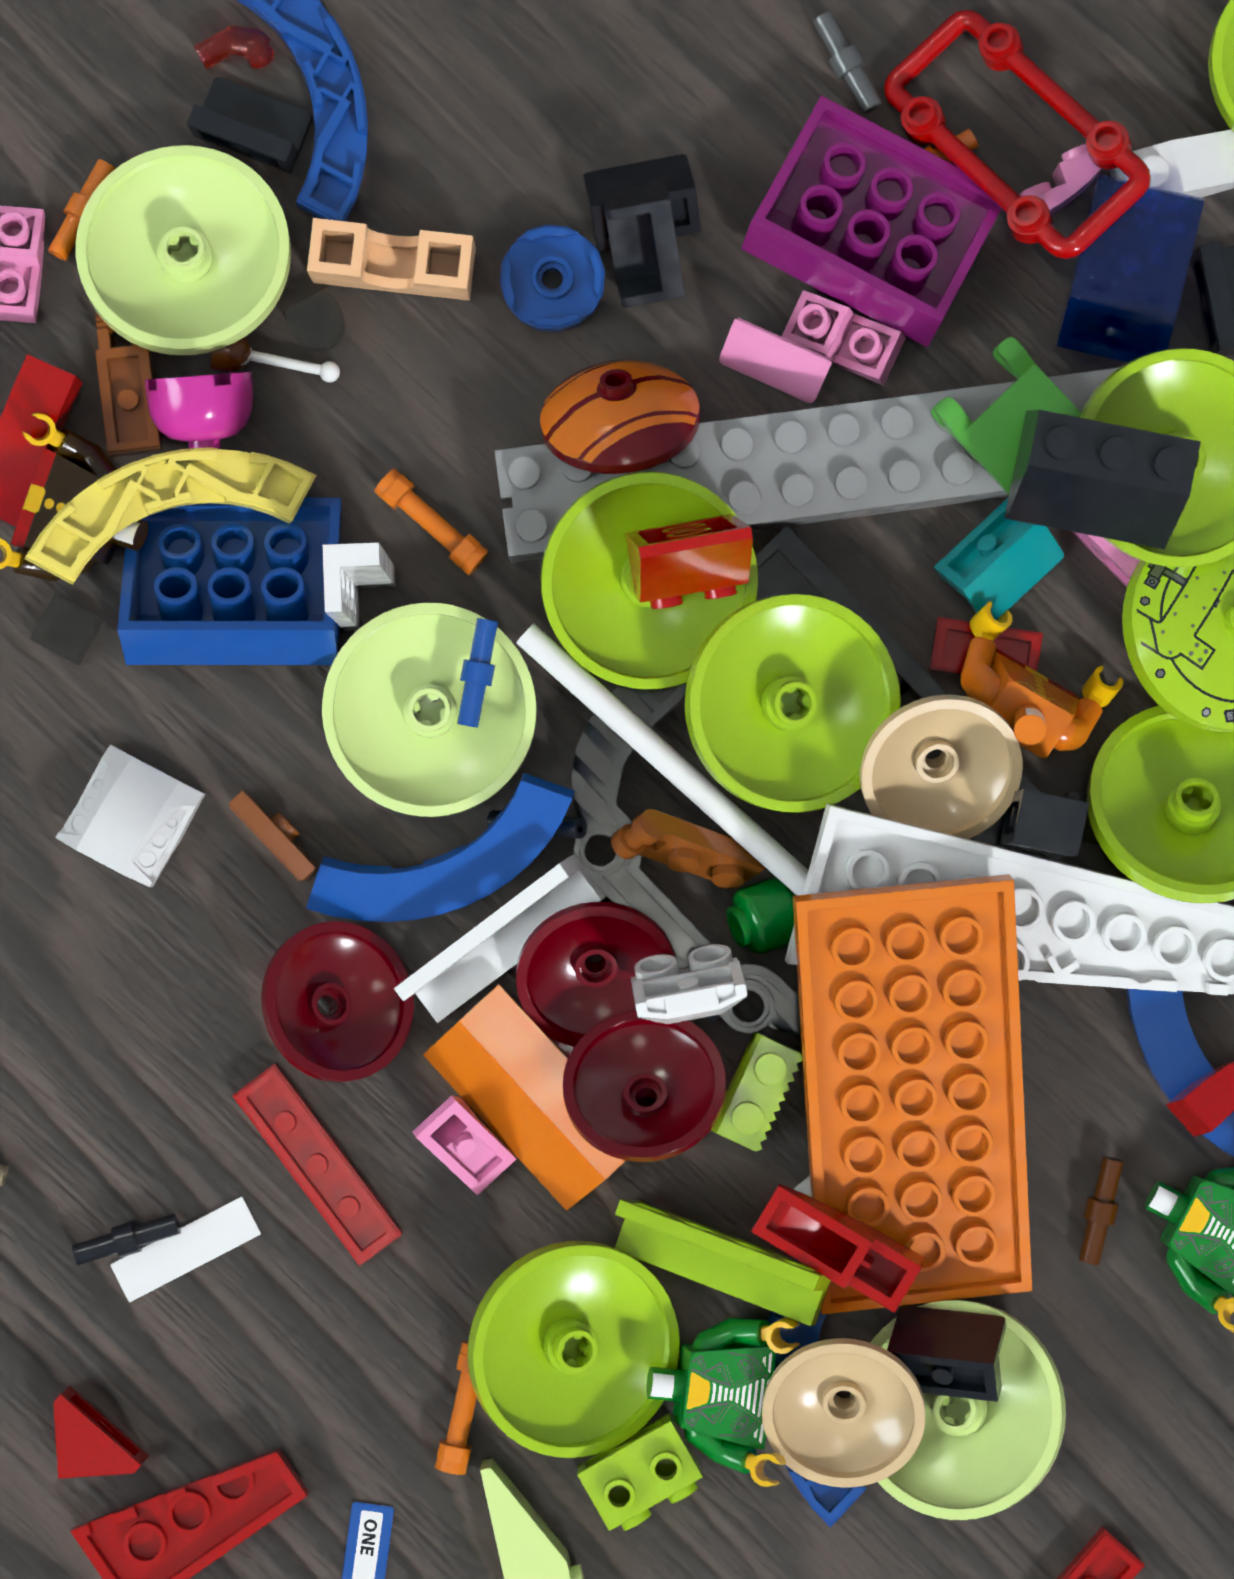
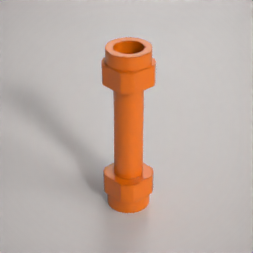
(398, 492)
(454, 1451)

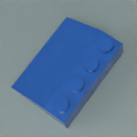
(230, 587)

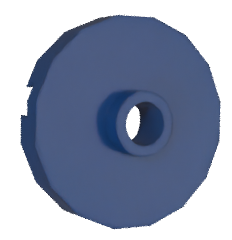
(546, 251)

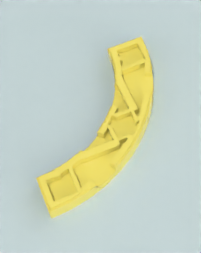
(162, 484)

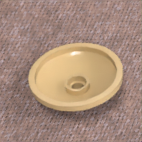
(959, 789)
(843, 1438)

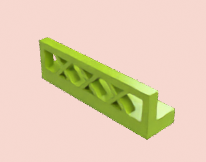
(721, 1261)

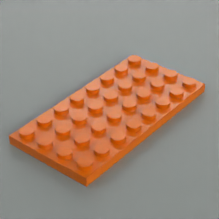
(918, 1078)

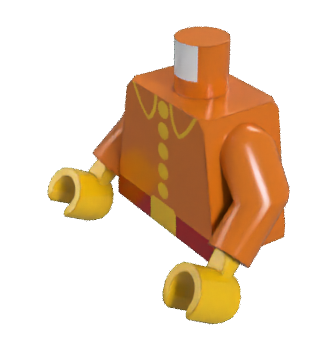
(1032, 704)

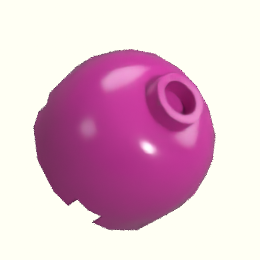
(201, 406)

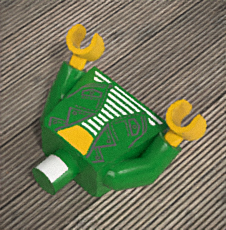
(1200, 1238)
(723, 1389)

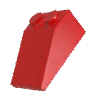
(690, 558)

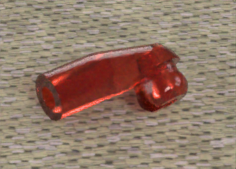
(236, 41)

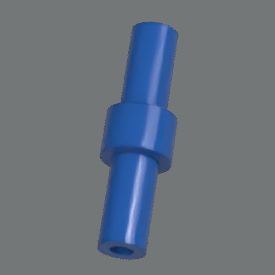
(477, 672)

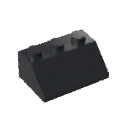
(1101, 478)

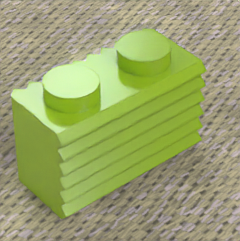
(757, 1091)

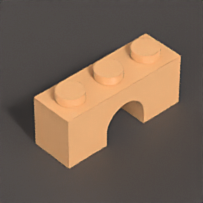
(365, 259)

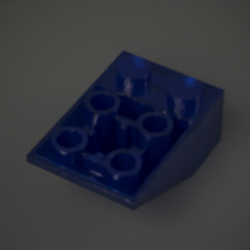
(1132, 276)

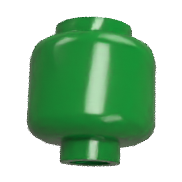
(762, 916)

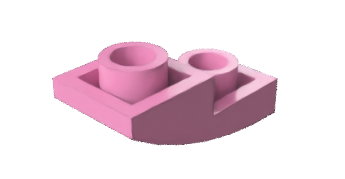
(1070, 178)
(21, 262)
(844, 337)

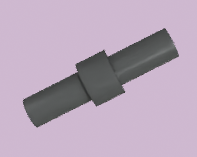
(847, 62)

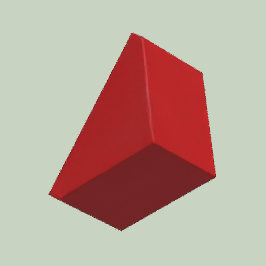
(89, 1442)

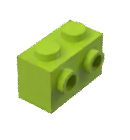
(641, 1474)

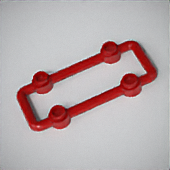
(1026, 215)

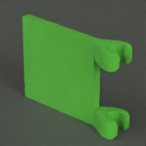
(997, 432)

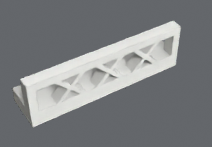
(348, 569)
(497, 941)

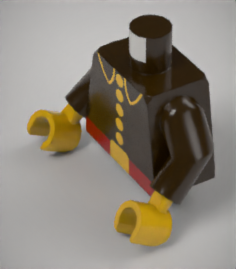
(57, 480)

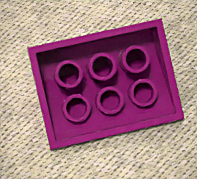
(872, 221)

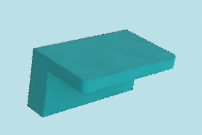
(999, 561)

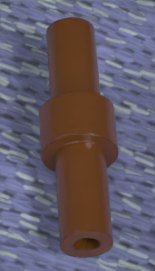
(1101, 1210)

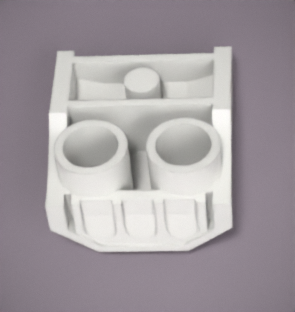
(130, 816)
(703, 990)

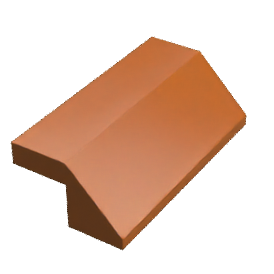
(516, 1087)

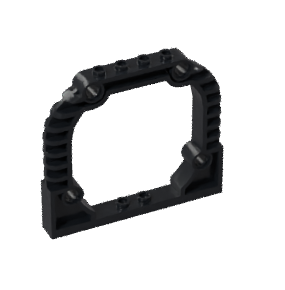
(600, 757)

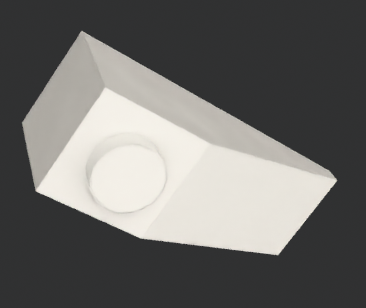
(1190, 164)

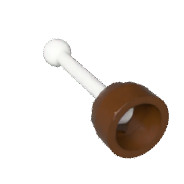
(240, 353)

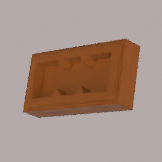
(276, 834)

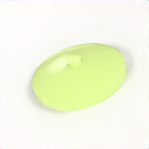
(183, 250)
(397, 708)
(983, 1452)

